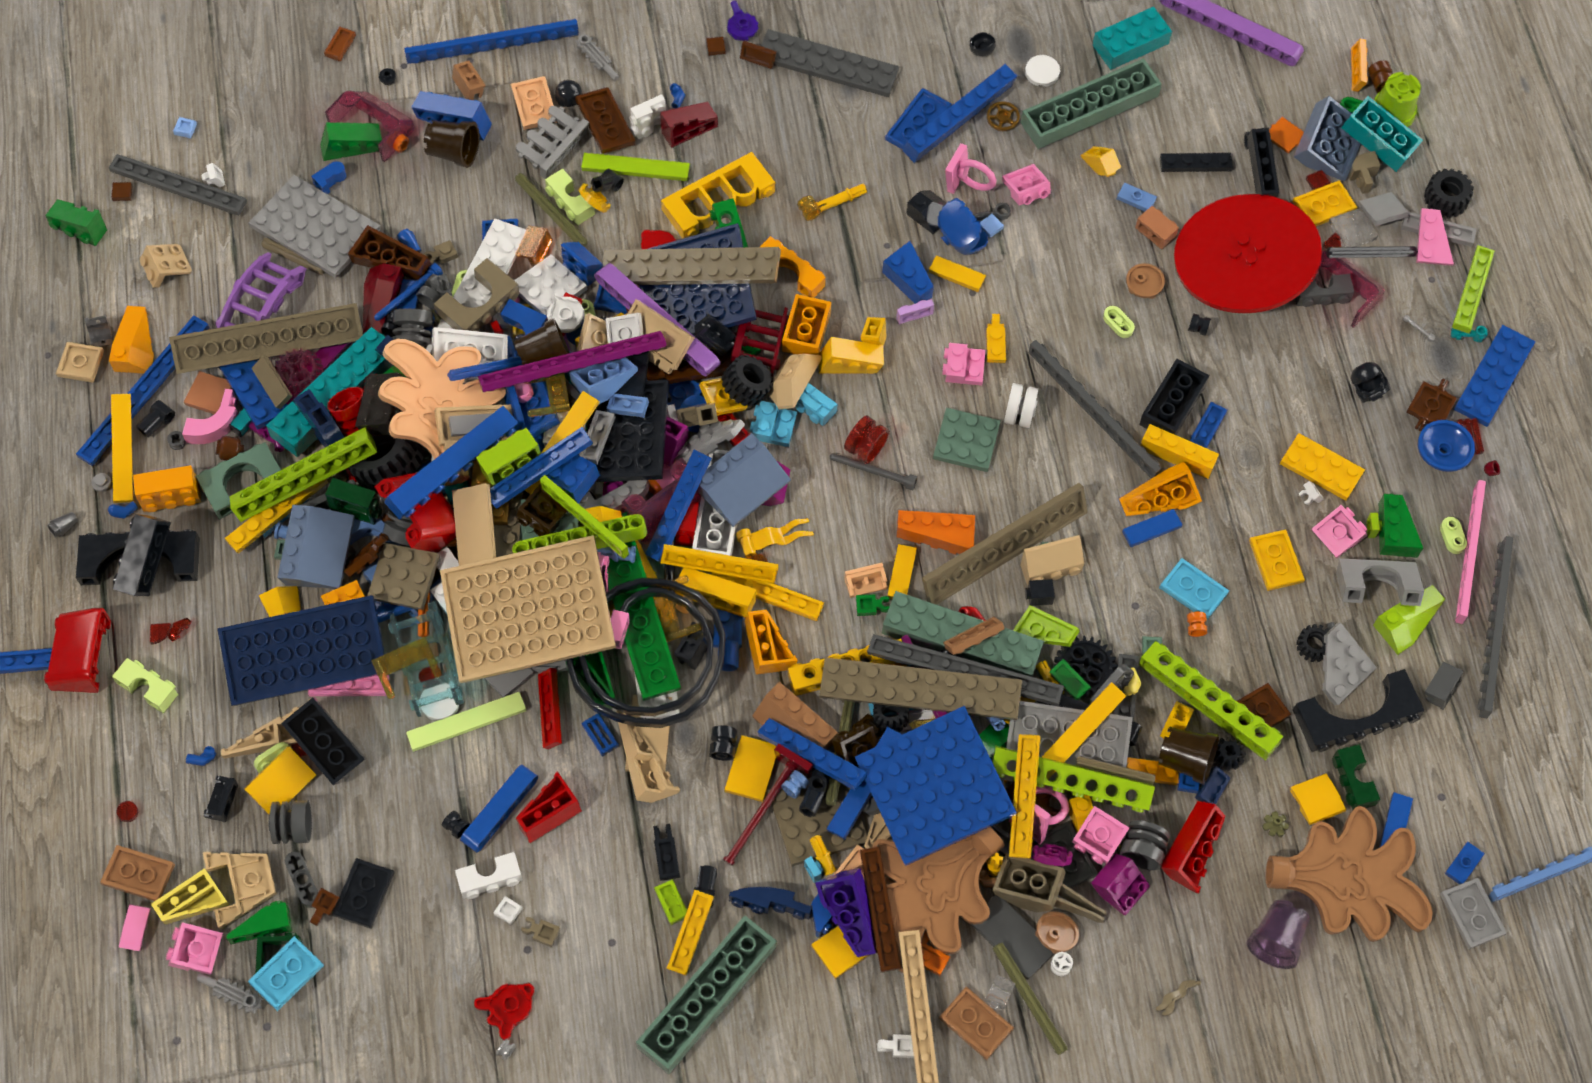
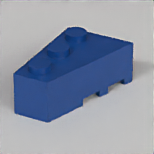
(908, 273)

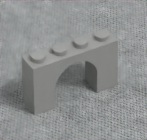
(1401, 575)

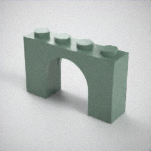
(215, 480)

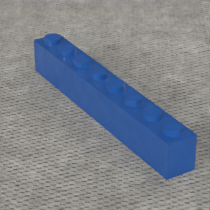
(959, 113)
(450, 463)

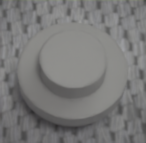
(101, 482)

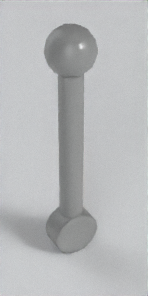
(1431, 337)

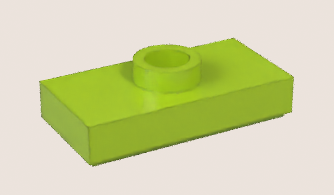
(671, 901)

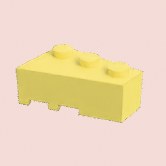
(190, 899)

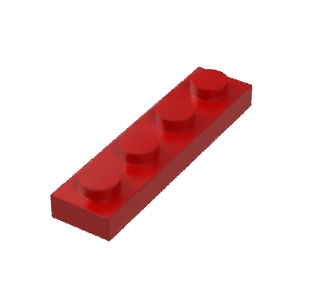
(549, 708)

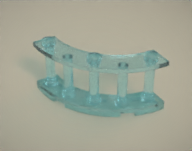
(446, 657)

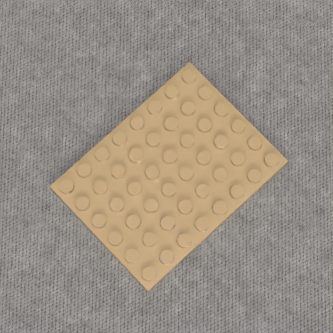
(527, 609)

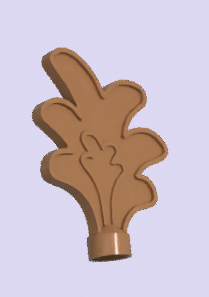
(1352, 879)
(939, 889)

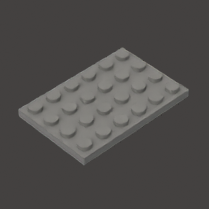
(312, 225)
(1105, 744)

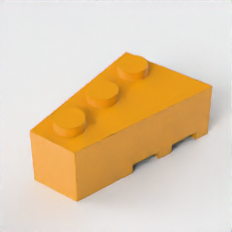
(766, 644)

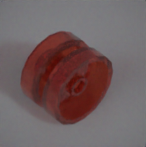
(866, 439)

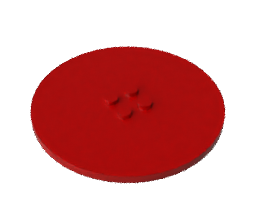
(1248, 253)

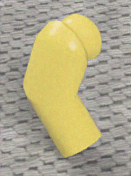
(1133, 685)

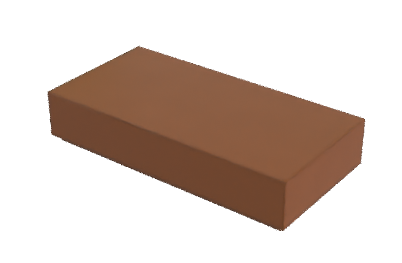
(339, 44)

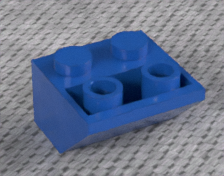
(580, 261)

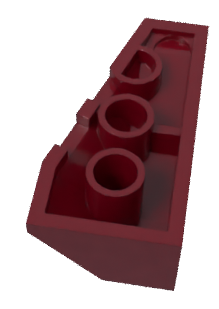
(380, 288)

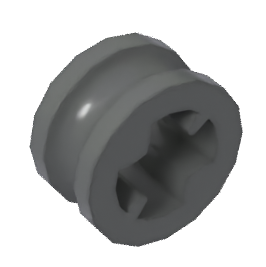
(176, 446)

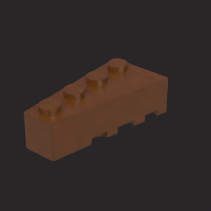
(377, 248)

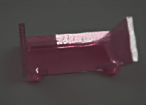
(392, 120)
(1362, 283)

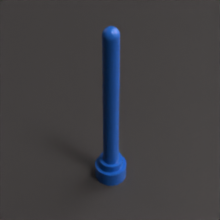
(432, 269)

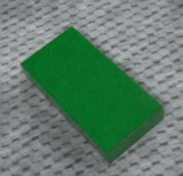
(1070, 679)

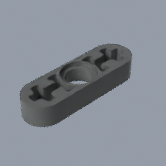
(1119, 678)
(291, 869)

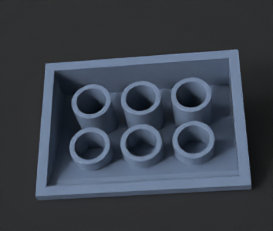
(1325, 143)
(742, 480)
(315, 547)

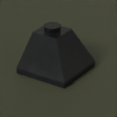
(925, 209)

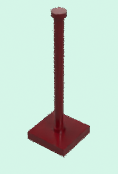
(792, 762)

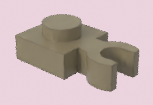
(443, 252)
(543, 933)

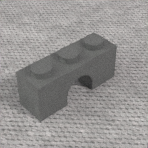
(1339, 291)

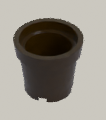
(453, 141)
(542, 343)
(1189, 753)

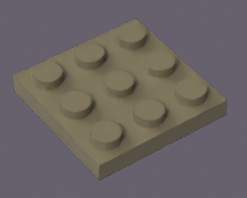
(403, 576)

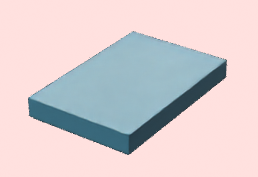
(1194, 588)
(285, 973)

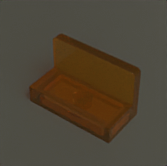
(534, 244)

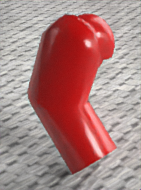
(971, 611)

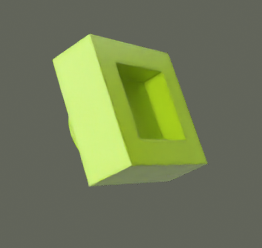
(1374, 525)

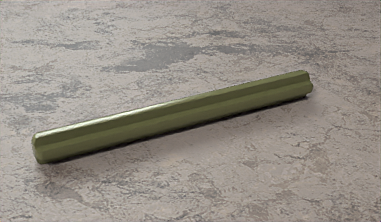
(550, 209)
(845, 724)
(1030, 998)

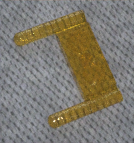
(557, 395)
(669, 618)
(402, 658)

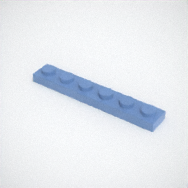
(1536, 876)

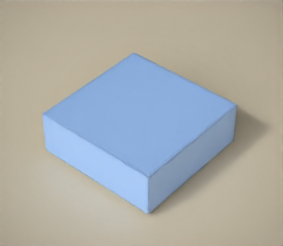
(185, 127)
(991, 225)

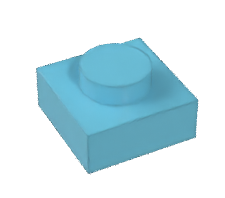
(813, 868)

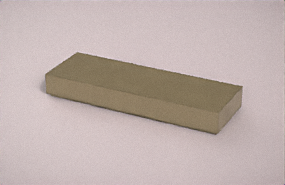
(271, 382)

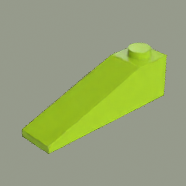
(1405, 623)

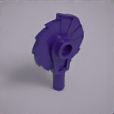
(741, 25)

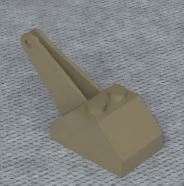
(1037, 888)

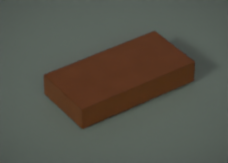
(758, 54)

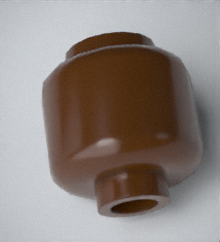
(228, 447)

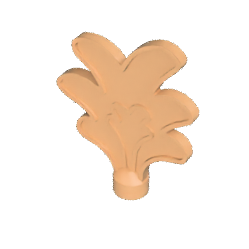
(428, 389)

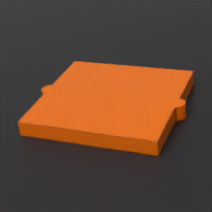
(1285, 135)

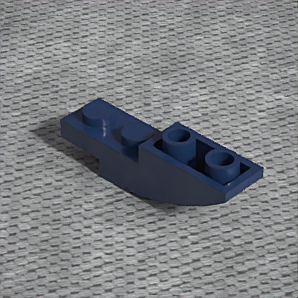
(319, 418)
(762, 898)

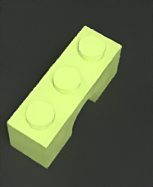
(576, 208)
(132, 675)

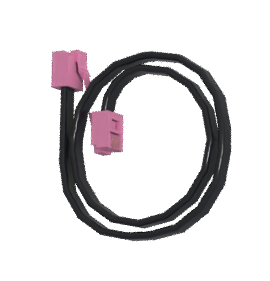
(620, 624)

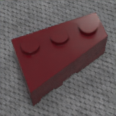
(687, 122)

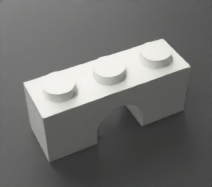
(473, 884)

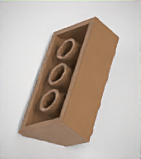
(794, 714)

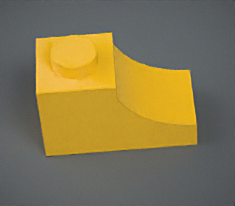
(1178, 718)

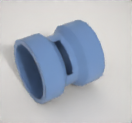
(795, 784)

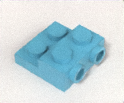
(773, 424)

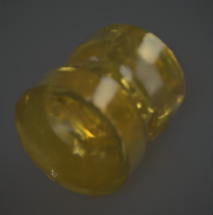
(809, 209)

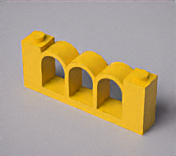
(751, 170)

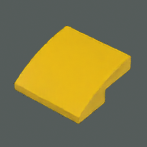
(1318, 799)

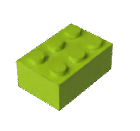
(508, 456)

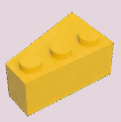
(850, 357)

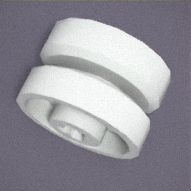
(1021, 405)

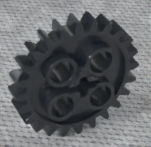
(1088, 651)

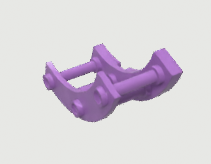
(292, 280)

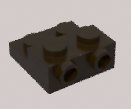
(541, 512)
(854, 742)

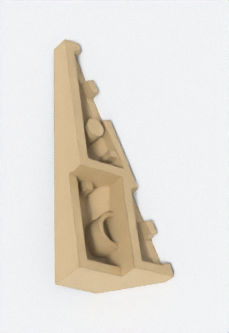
(261, 739)
(647, 776)

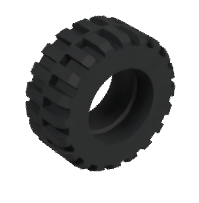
(392, 459)

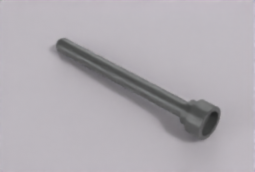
(907, 480)

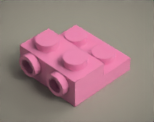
(1027, 185)
(963, 364)
(1340, 531)
(1100, 836)
(194, 948)

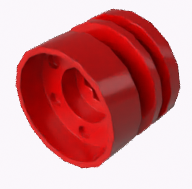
(345, 408)

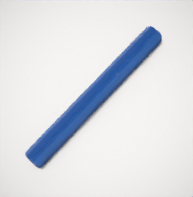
(484, 368)

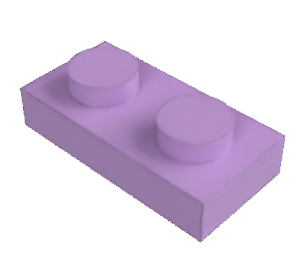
(915, 311)

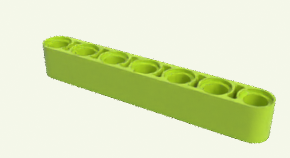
(625, 528)

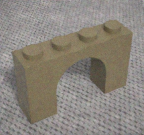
(471, 319)

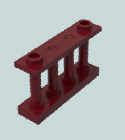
(742, 341)

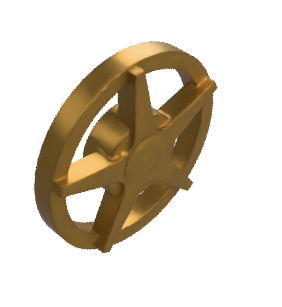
(1003, 116)

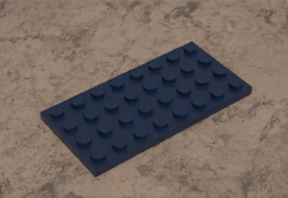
(301, 650)

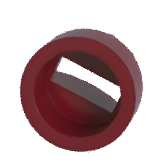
(1492, 468)

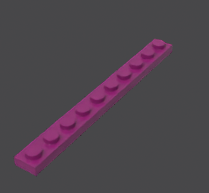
(571, 361)

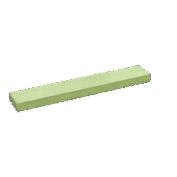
(466, 721)

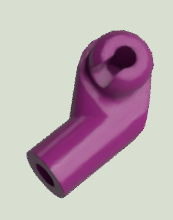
(277, 446)

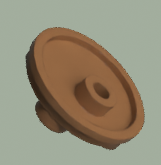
(1145, 280)
(1057, 932)

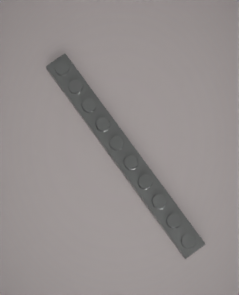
(1097, 413)
(1494, 633)
(929, 659)

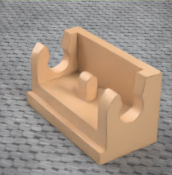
(865, 580)

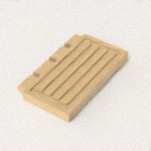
(676, 339)
(442, 423)

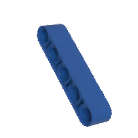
(499, 808)

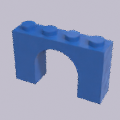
(522, 317)

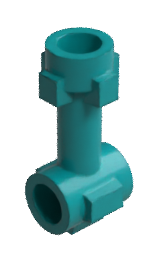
(1478, 334)

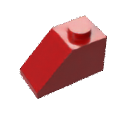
(686, 531)

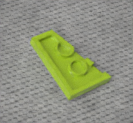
(1046, 627)

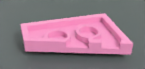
(1432, 239)

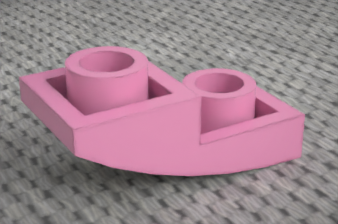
(134, 927)

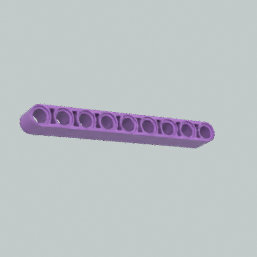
(1238, 29)
(626, 292)

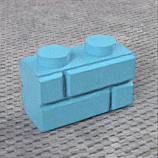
(816, 405)

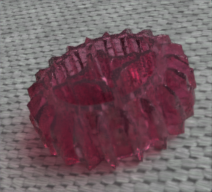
(296, 366)

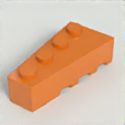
(938, 530)

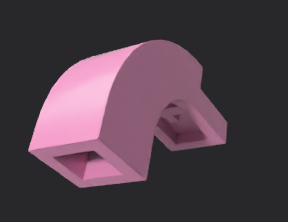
(215, 427)

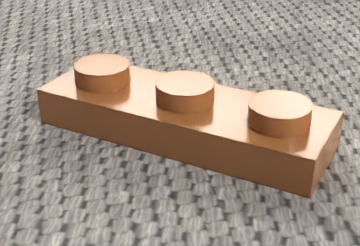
(973, 635)

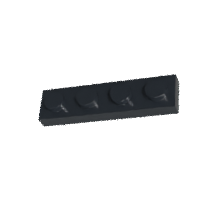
(1196, 162)

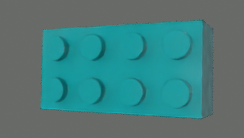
(1132, 38)
(1382, 133)

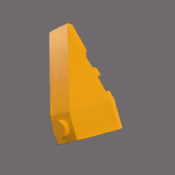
(132, 344)
(1166, 491)

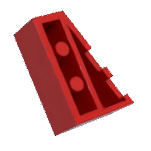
(548, 809)

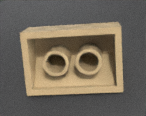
(1053, 560)

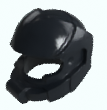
(1369, 382)

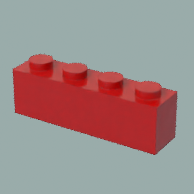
(1193, 846)

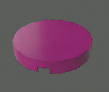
(1052, 855)

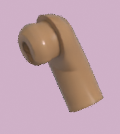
(985, 880)

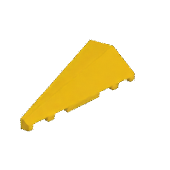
(281, 600)

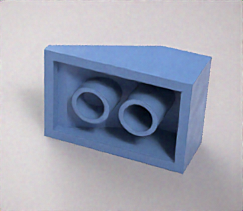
(603, 379)

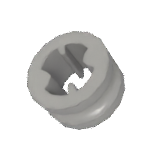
(505, 1049)

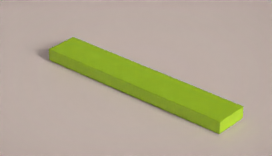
(636, 166)
(1473, 289)
(584, 517)

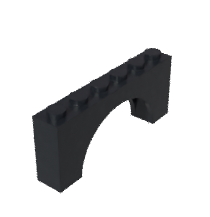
(99, 551)
(1326, 730)

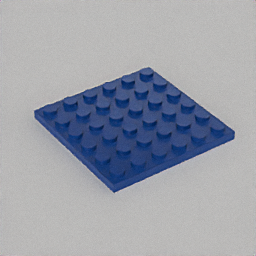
(935, 785)

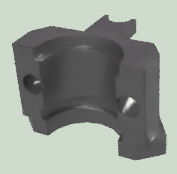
(98, 331)

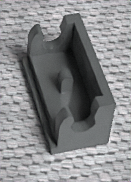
(1443, 685)

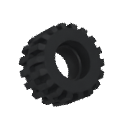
(1453, 182)
(747, 380)

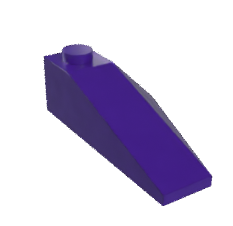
(848, 903)

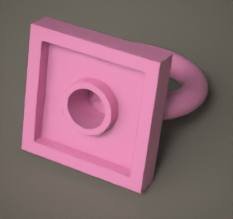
(959, 168)
(1043, 819)

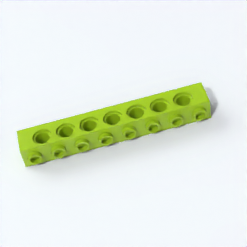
(302, 474)
(1213, 710)
(1141, 802)

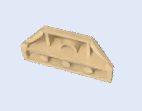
(792, 379)

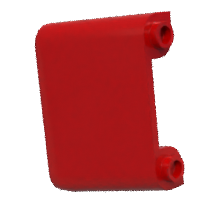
(432, 523)
(77, 650)

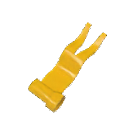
(768, 536)

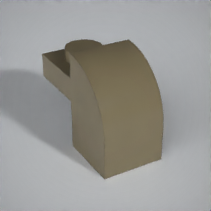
(1363, 169)
(697, 414)

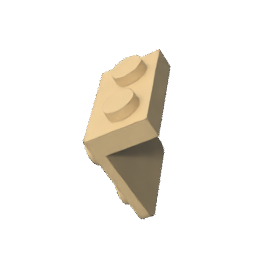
(162, 261)

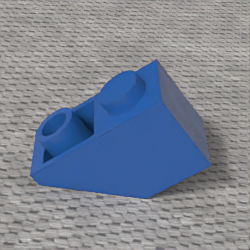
(821, 917)

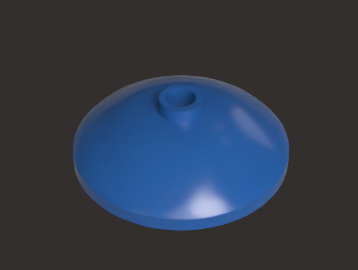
(1452, 439)

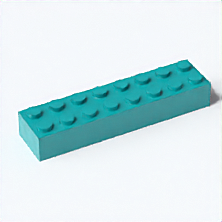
(348, 371)

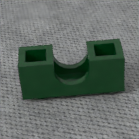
(1358, 793)

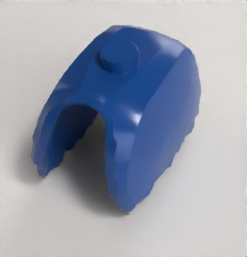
(961, 228)

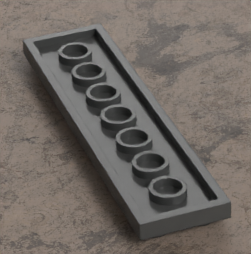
(831, 63)

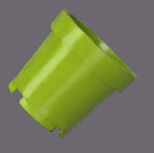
(1407, 89)

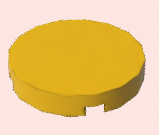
(594, 198)

